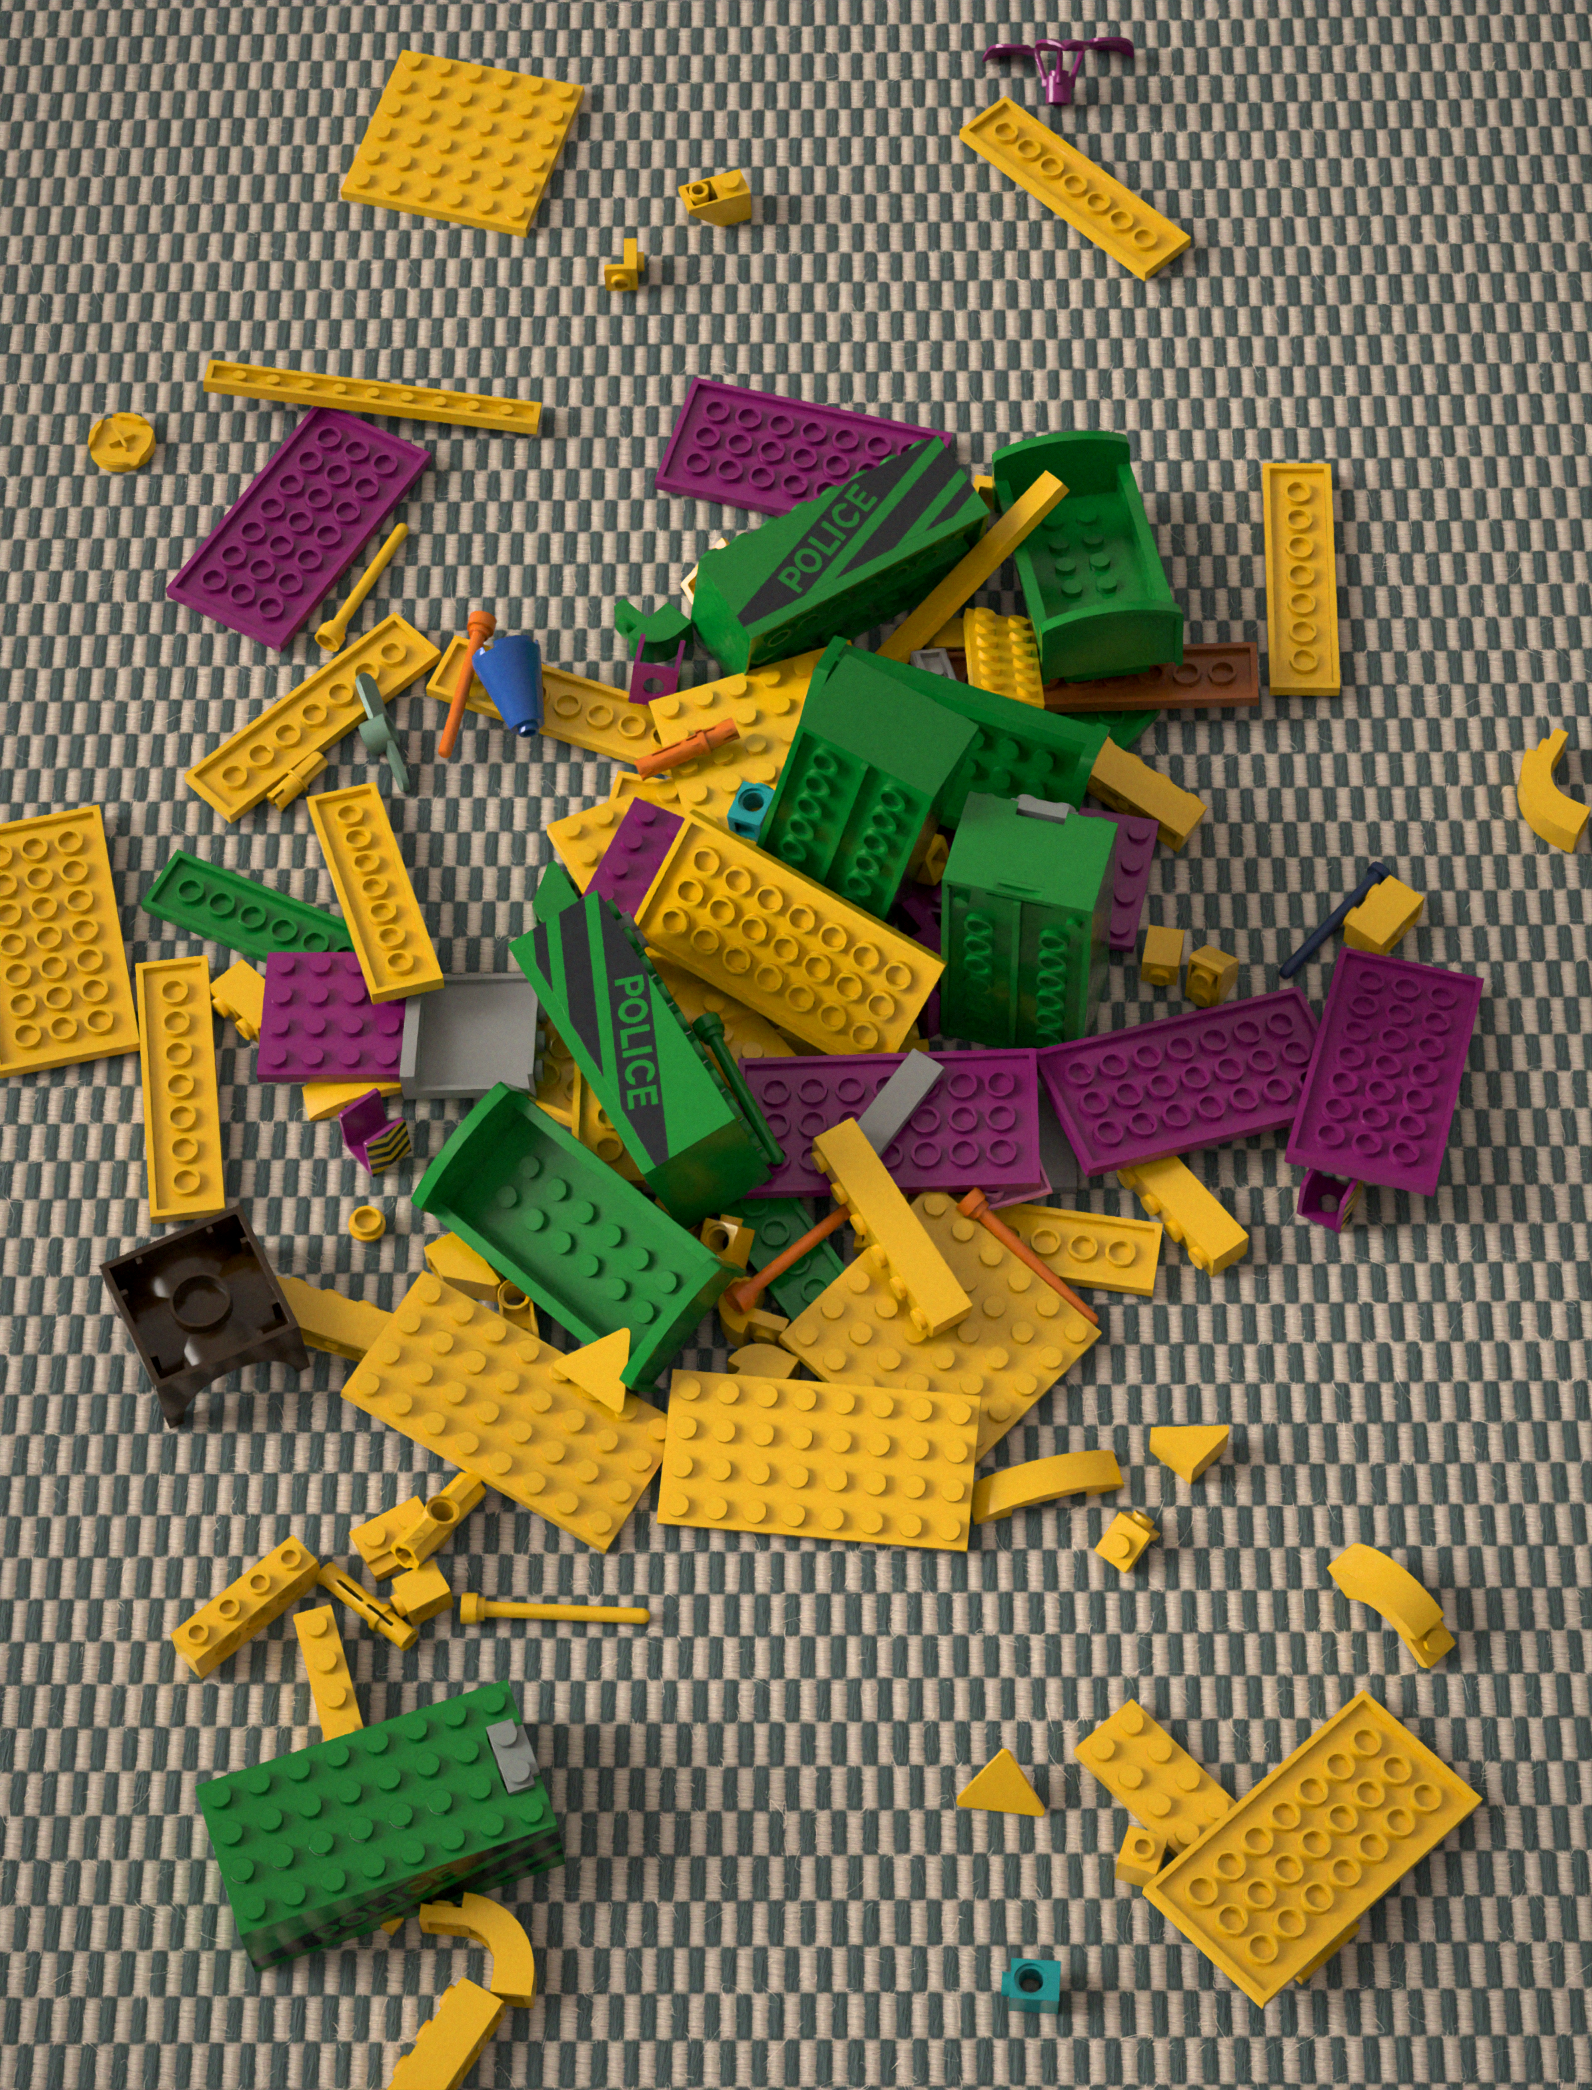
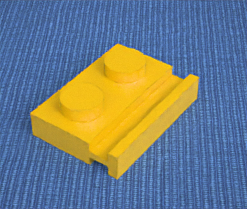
(377, 1535)

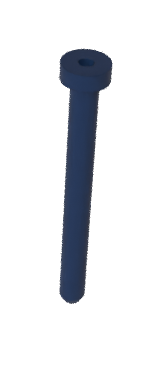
(1376, 874)

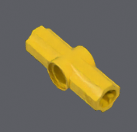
(426, 1531)

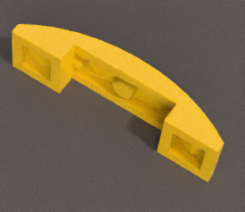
(329, 1098)
(1044, 1480)

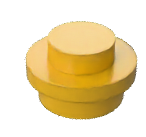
(367, 1224)

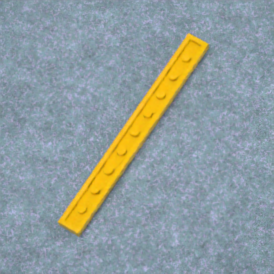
(372, 397)

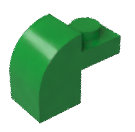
(662, 630)

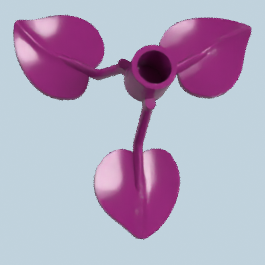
(1058, 83)

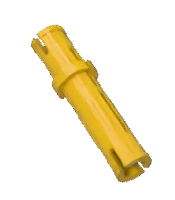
(399, 1633)

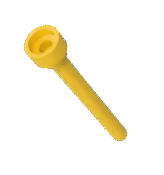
(332, 634)
(477, 1608)

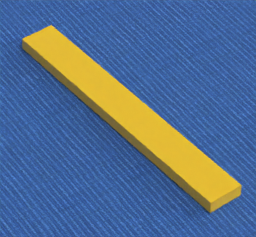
(974, 568)

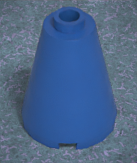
(514, 682)

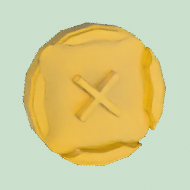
(122, 442)

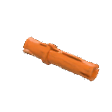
(681, 751)

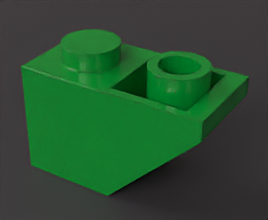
(553, 894)

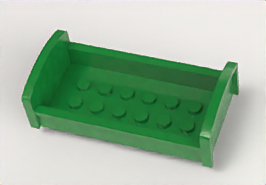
(1091, 562)
(1015, 747)
(572, 1232)

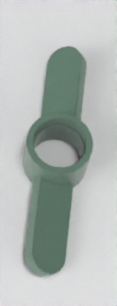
(379, 731)

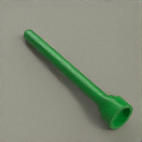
(710, 1030)

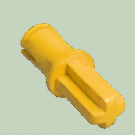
(297, 780)

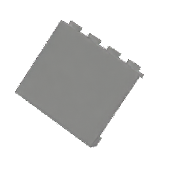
(472, 1037)

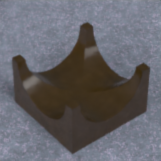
(202, 1308)

